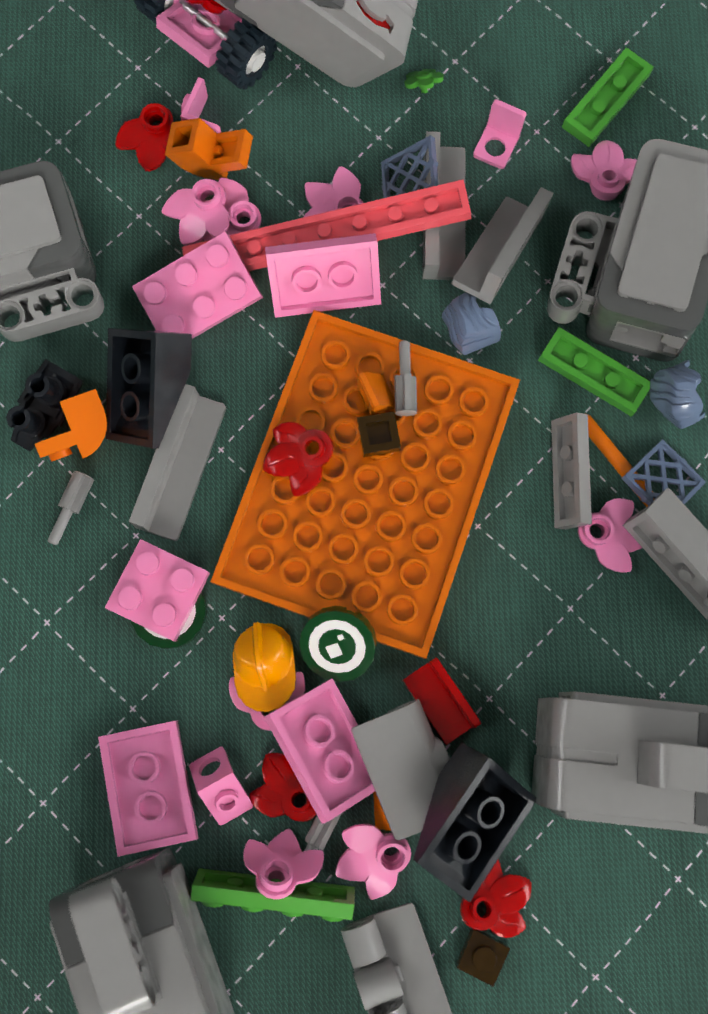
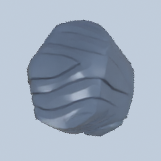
(470, 325)
(676, 395)

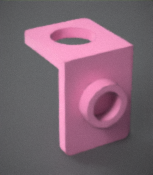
(195, 102)
(504, 125)
(220, 790)

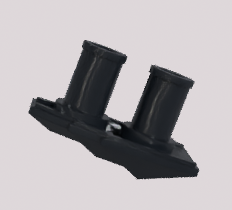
(40, 404)

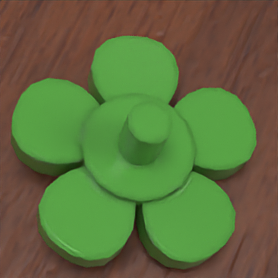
(424, 79)

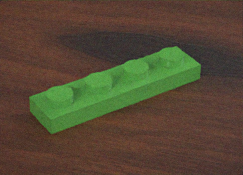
(222, 888)

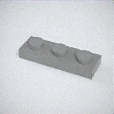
(571, 471)

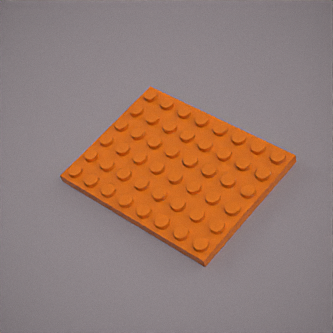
(380, 526)

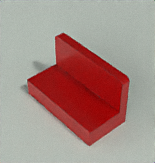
(441, 701)

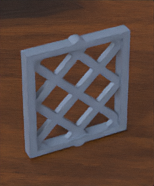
(403, 156)
(680, 464)

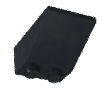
(144, 383)
(470, 820)

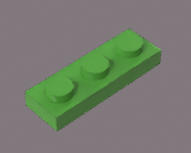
(607, 97)
(595, 371)

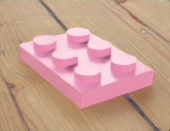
(324, 275)
(198, 289)
(322, 750)
(148, 788)

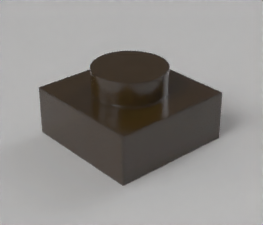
(378, 434)
(482, 957)

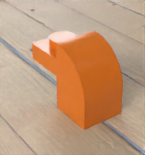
(205, 152)
(87, 426)

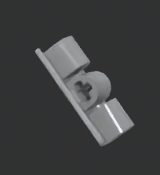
(402, 764)
(394, 964)

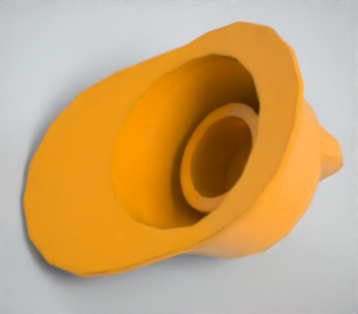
(264, 667)

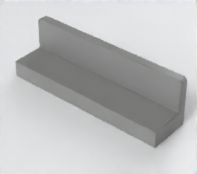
(444, 244)
(500, 246)
(178, 465)
(676, 544)

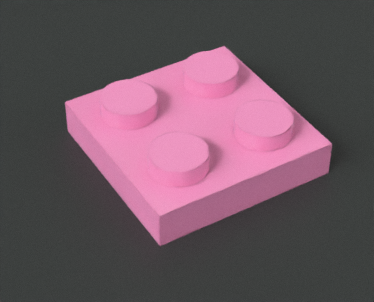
(157, 590)

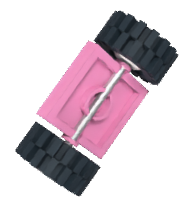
(218, 39)

